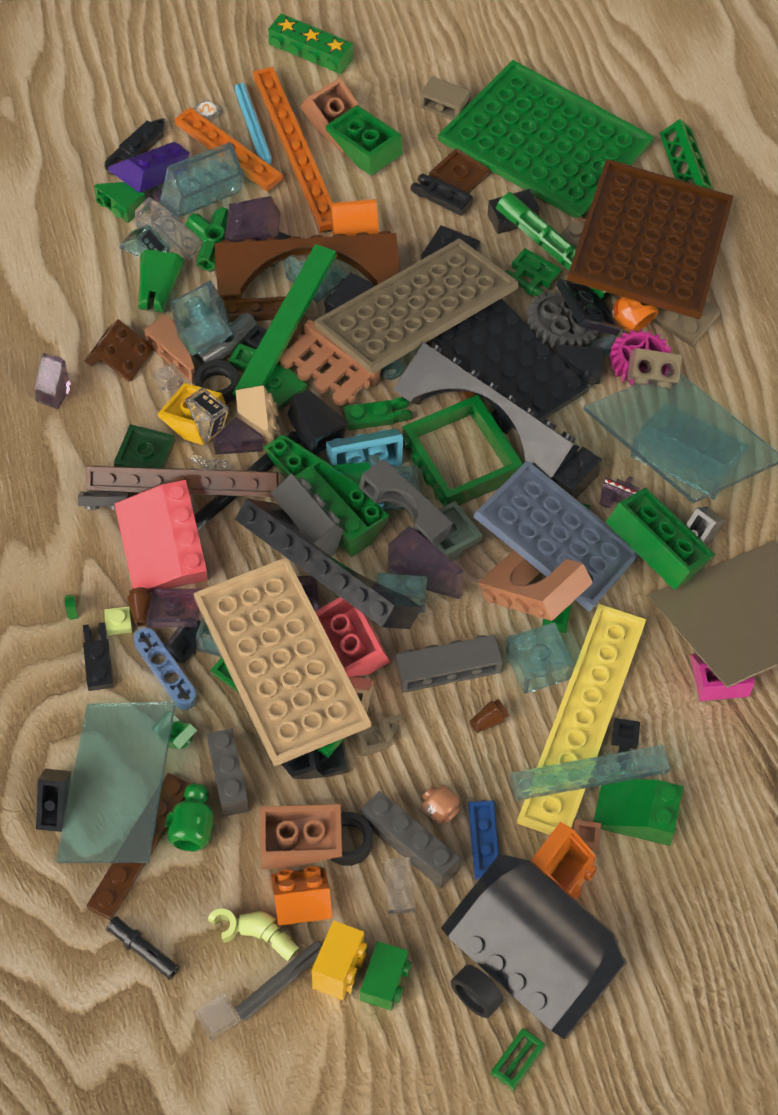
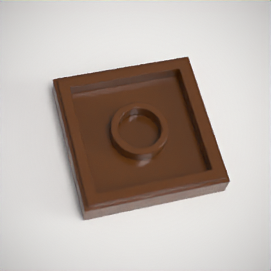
(460, 171)

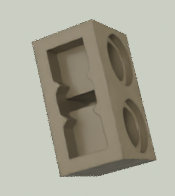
(654, 362)

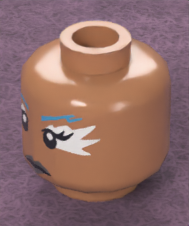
(440, 804)

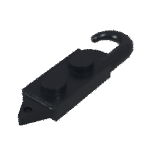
(138, 142)

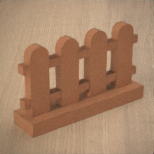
(326, 352)

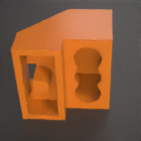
(566, 859)

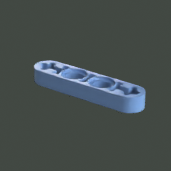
(162, 669)

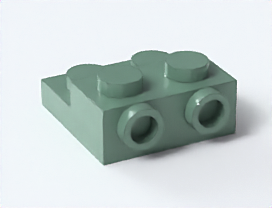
(462, 534)

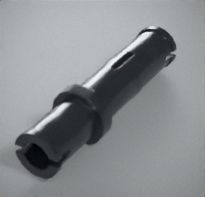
(133, 940)

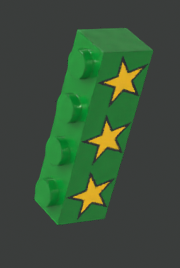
(311, 43)

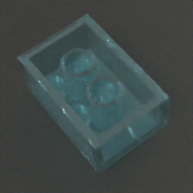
(201, 318)

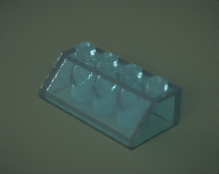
(202, 180)

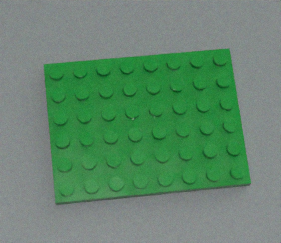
(543, 137)

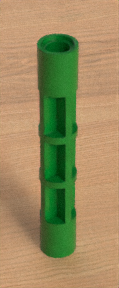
(540, 232)

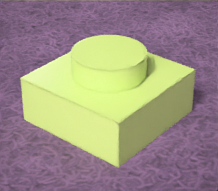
(118, 621)

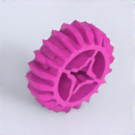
(622, 347)

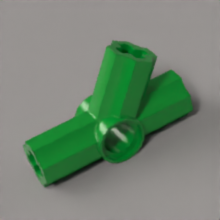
(209, 233)

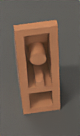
(166, 342)

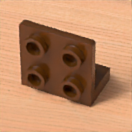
(121, 350)

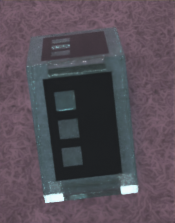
(143, 239)

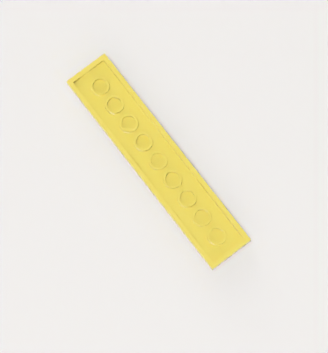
(585, 711)

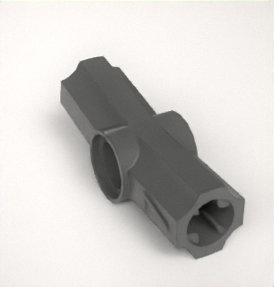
(240, 328)

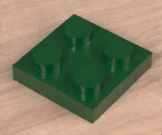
(144, 448)

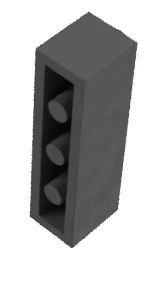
(448, 663)
(411, 839)

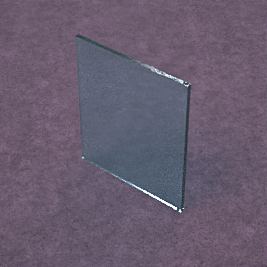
(684, 436)

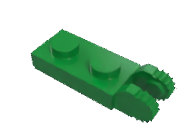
(377, 413)

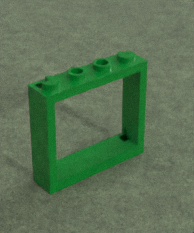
(493, 434)

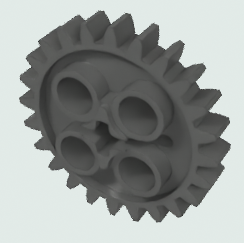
(556, 323)

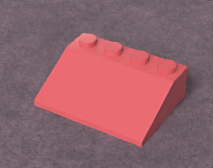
(161, 538)

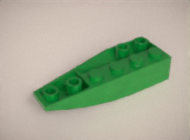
(358, 513)

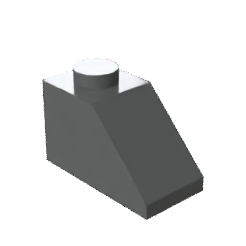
(705, 524)

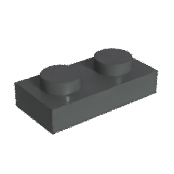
(93, 499)

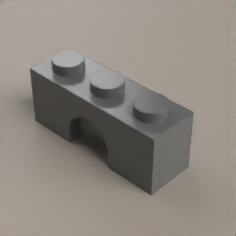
(227, 772)

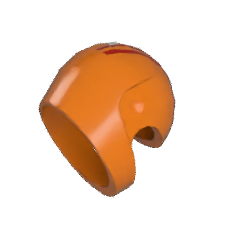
(632, 314)

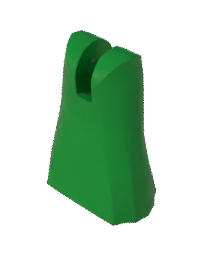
(157, 278)

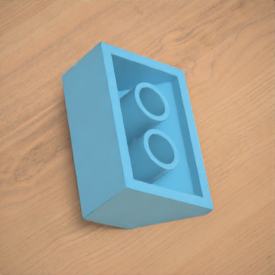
(356, 449)

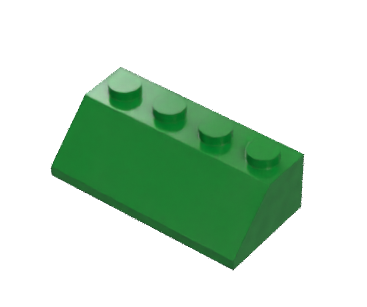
(659, 538)

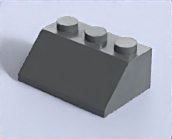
(309, 513)

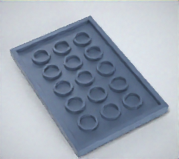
(552, 526)

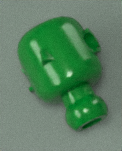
(191, 820)

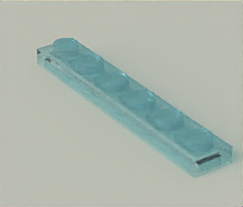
(589, 772)

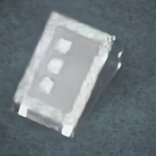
(207, 413)

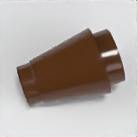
(139, 602)
(489, 716)

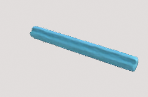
(252, 123)

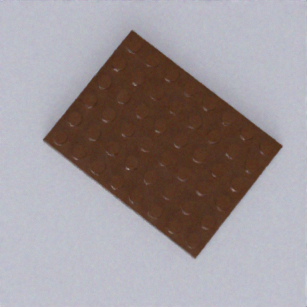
(651, 239)

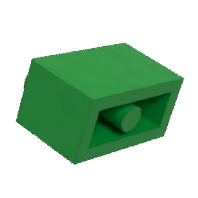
(384, 975)

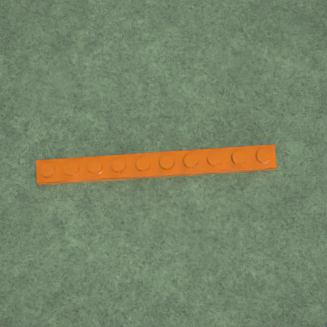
(295, 146)

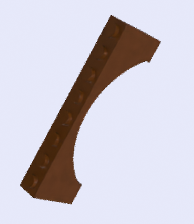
(243, 261)

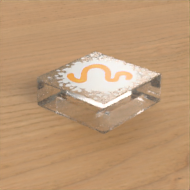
(208, 110)

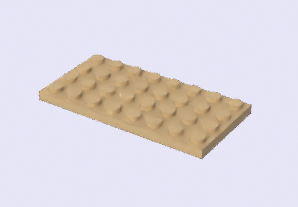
(281, 661)

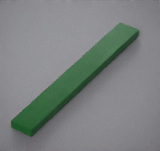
(287, 318)

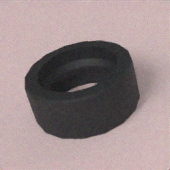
(220, 368)
(356, 856)
(477, 991)

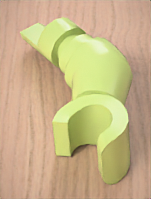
(258, 925)

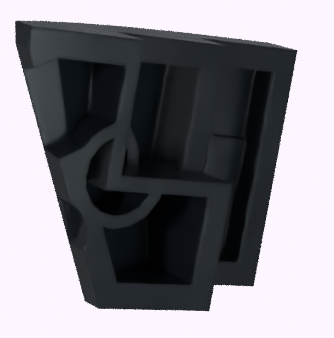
(317, 765)

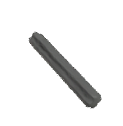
(278, 981)

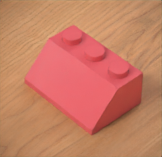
(352, 638)

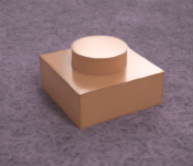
(588, 832)

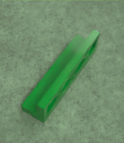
(696, 167)

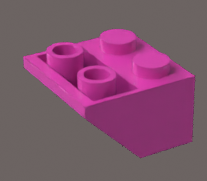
(711, 688)

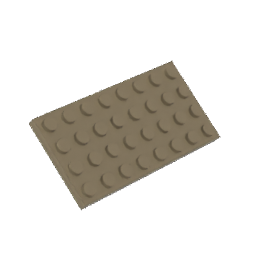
(415, 305)

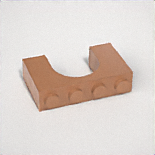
(544, 599)

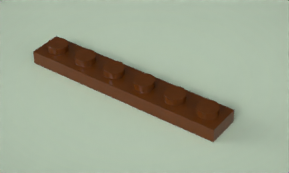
(122, 876)

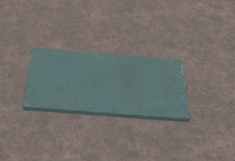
(116, 783)

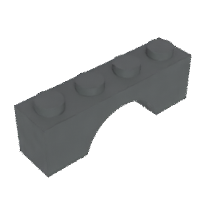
(385, 484)

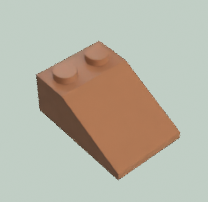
(327, 106)
(299, 835)

